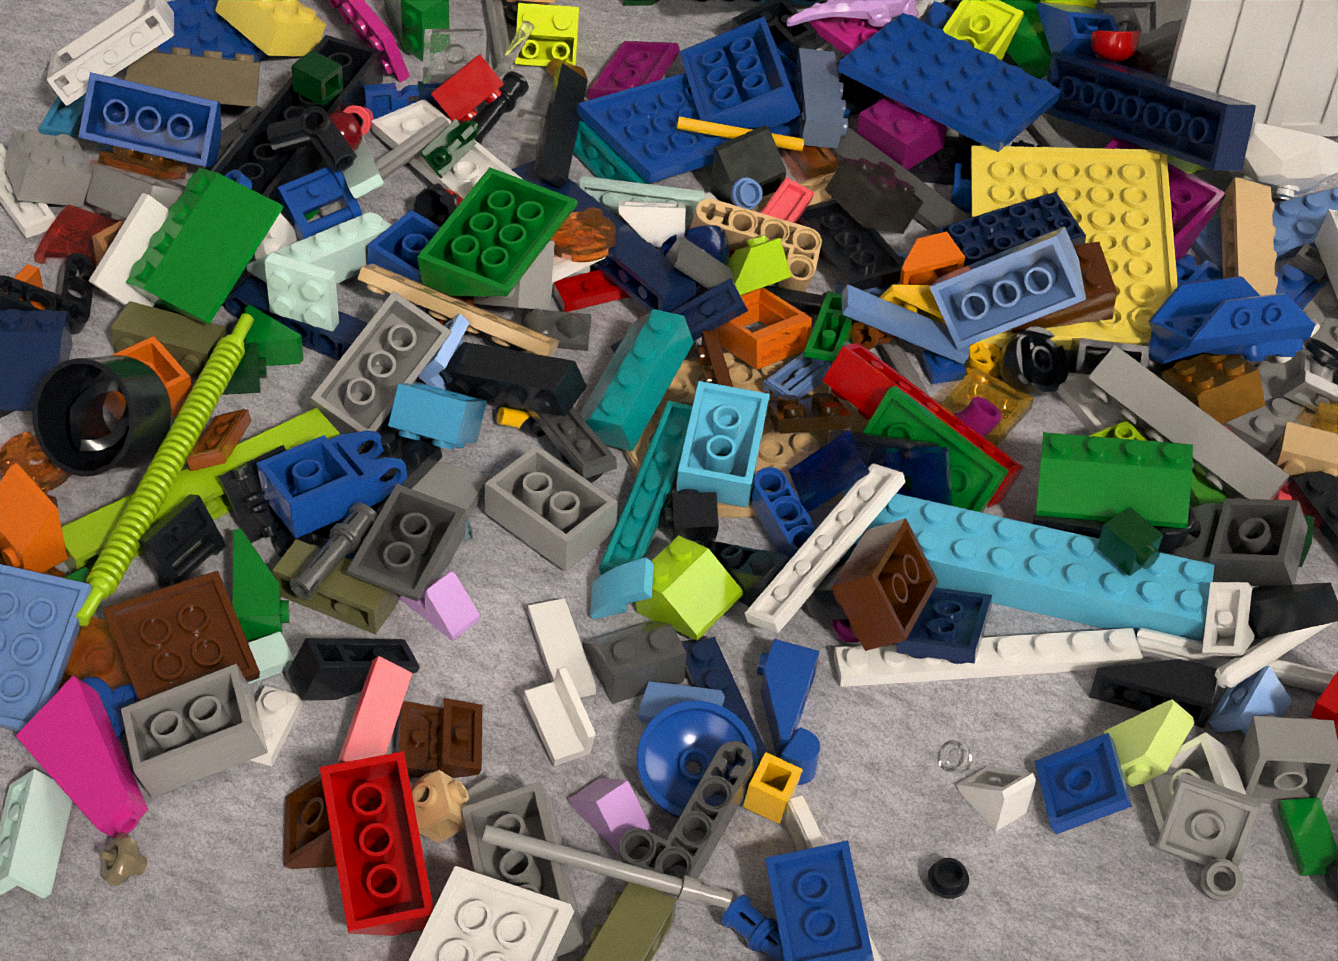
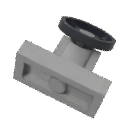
(1315, 377)

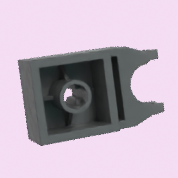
(1249, 540)

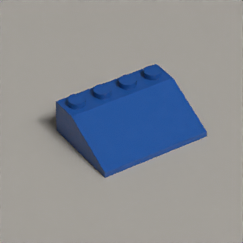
(740, 78)

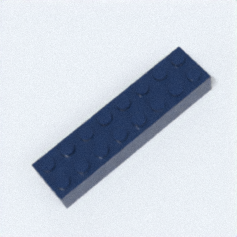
(1151, 110)

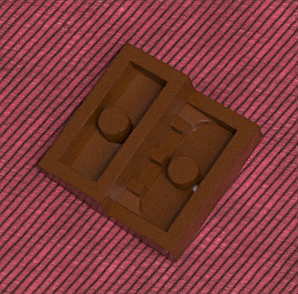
(441, 738)

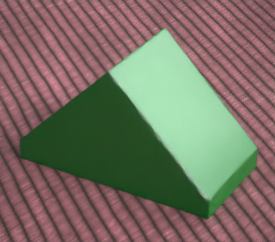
(274, 339)

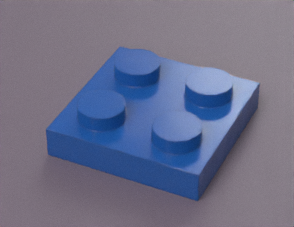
(1082, 783)

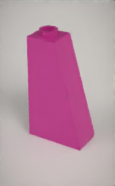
(85, 757)

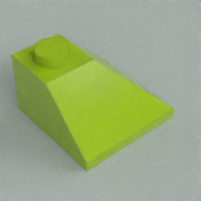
(758, 264)

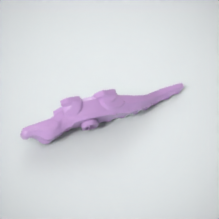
(876, 11)

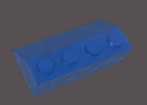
(151, 120)

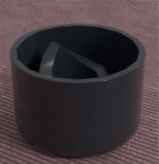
(71, 419)

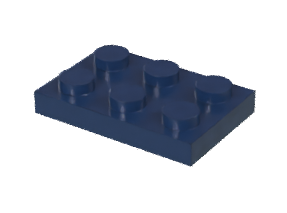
(949, 627)

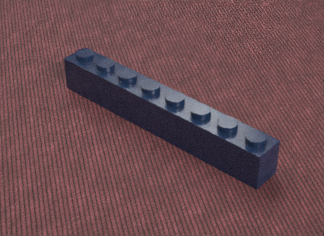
(633, 261)

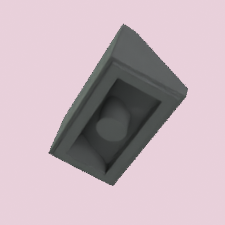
(698, 264)

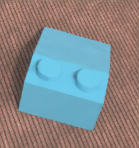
(723, 442)

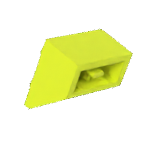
(553, 34)

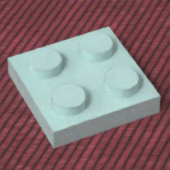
(302, 291)

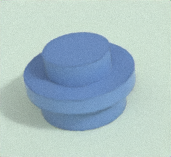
(746, 193)

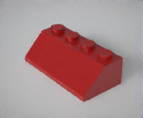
(377, 845)

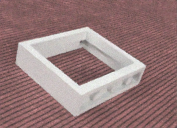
(110, 46)

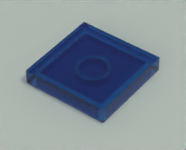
(828, 471)

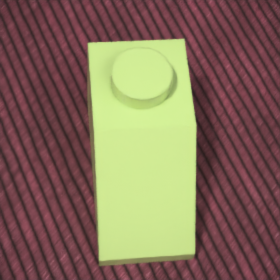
(1150, 741)

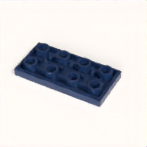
(1012, 226)

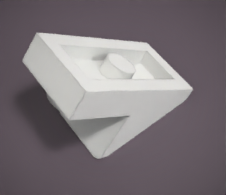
(1227, 619)

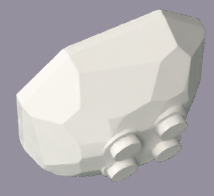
(1287, 160)

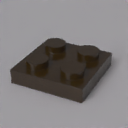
(808, 415)

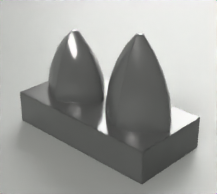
(568, 328)

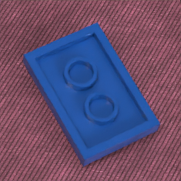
(819, 905)

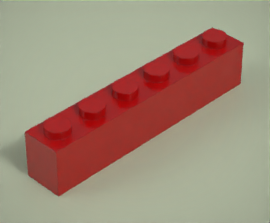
(864, 381)

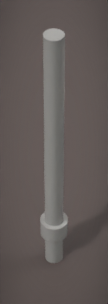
(686, 888)

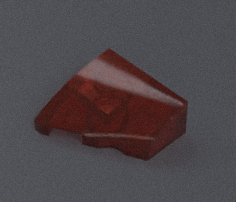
(71, 234)

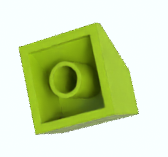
(689, 589)

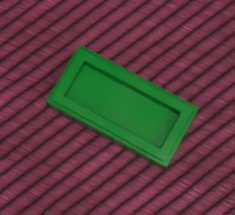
(1308, 834)

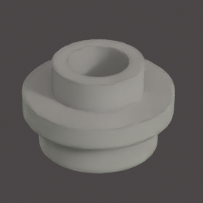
(1233, 874)

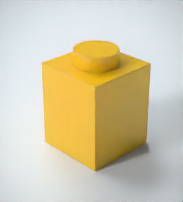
(772, 787)

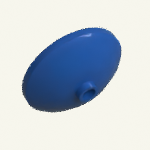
(684, 735)

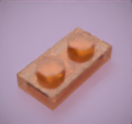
(814, 160)

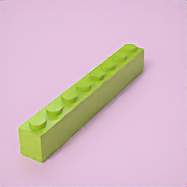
(89, 534)

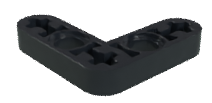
(62, 300)

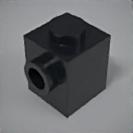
(692, 515)

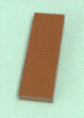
(219, 440)

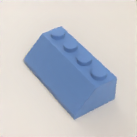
(1010, 288)

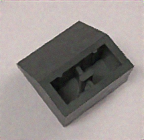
(747, 156)

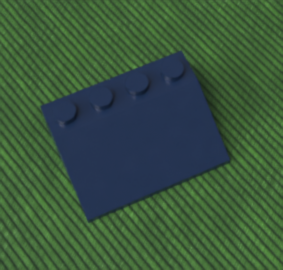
(28, 350)

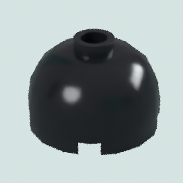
(1033, 362)

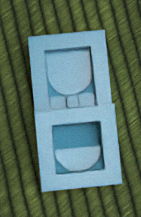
(621, 586)

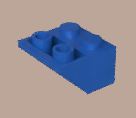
(1071, 26)

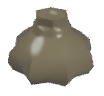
(122, 860)

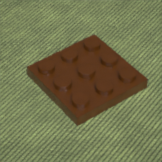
(179, 635)

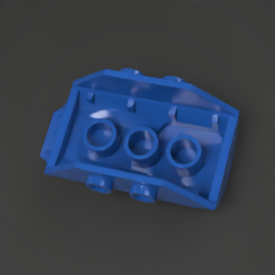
(1227, 319)

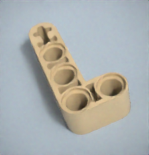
(754, 224)

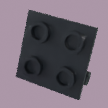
(247, 499)

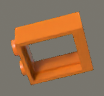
(785, 335)

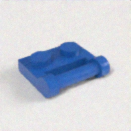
(313, 193)

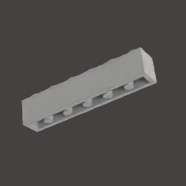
(1178, 420)

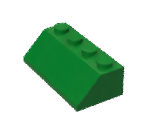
(1107, 475)

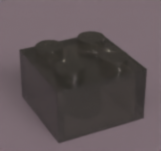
(874, 195)

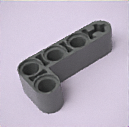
(697, 815)

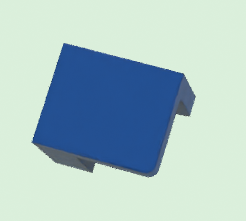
(960, 190)

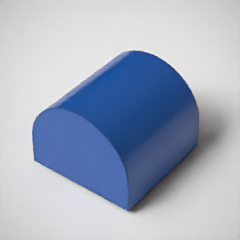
(803, 752)

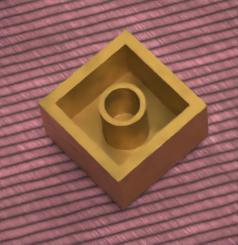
(1218, 385)

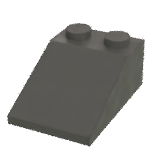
(409, 543)

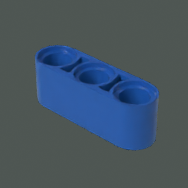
(780, 504)

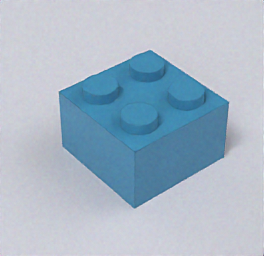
(436, 414)

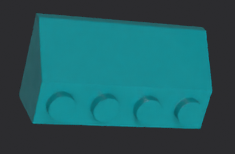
(637, 378)

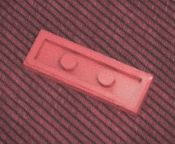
(376, 711)

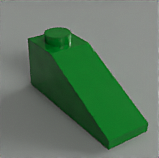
(830, 330)
(256, 592)

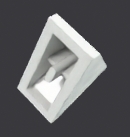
(998, 794)

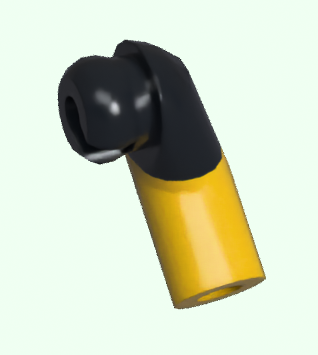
(521, 420)

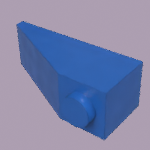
(785, 686)

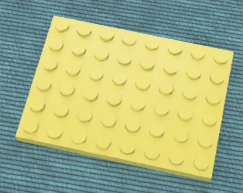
(1116, 200)

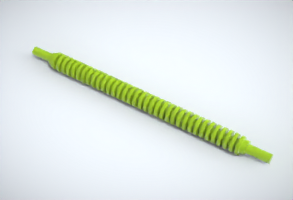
(164, 469)

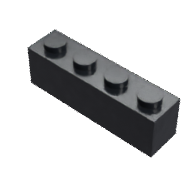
(515, 378)

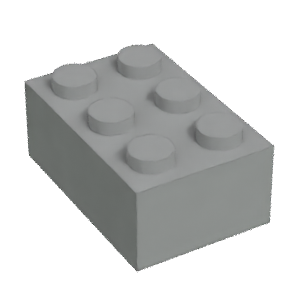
(550, 507)
(193, 731)

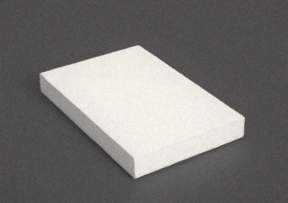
(127, 249)

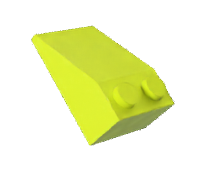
(985, 25)

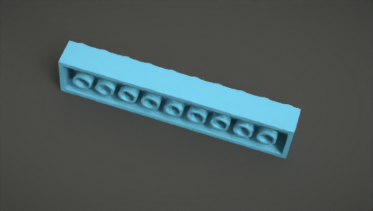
(1052, 570)

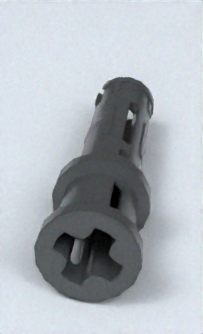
(343, 540)

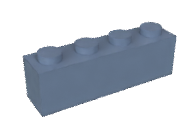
(819, 98)

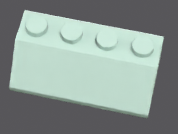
(335, 249)

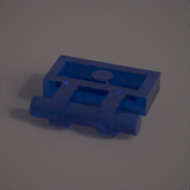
(928, 472)

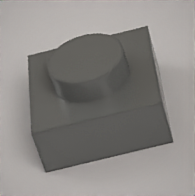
(1310, 261)

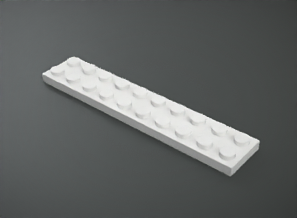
(463, 176)

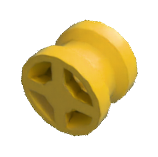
(983, 357)

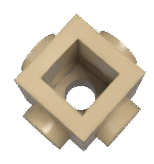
(439, 805)

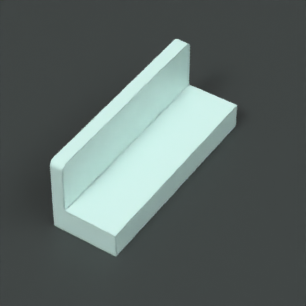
(32, 833)

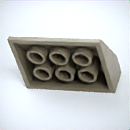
(205, 76)

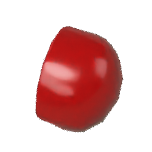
(1115, 45)

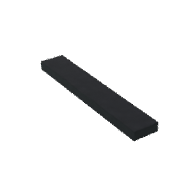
(560, 126)

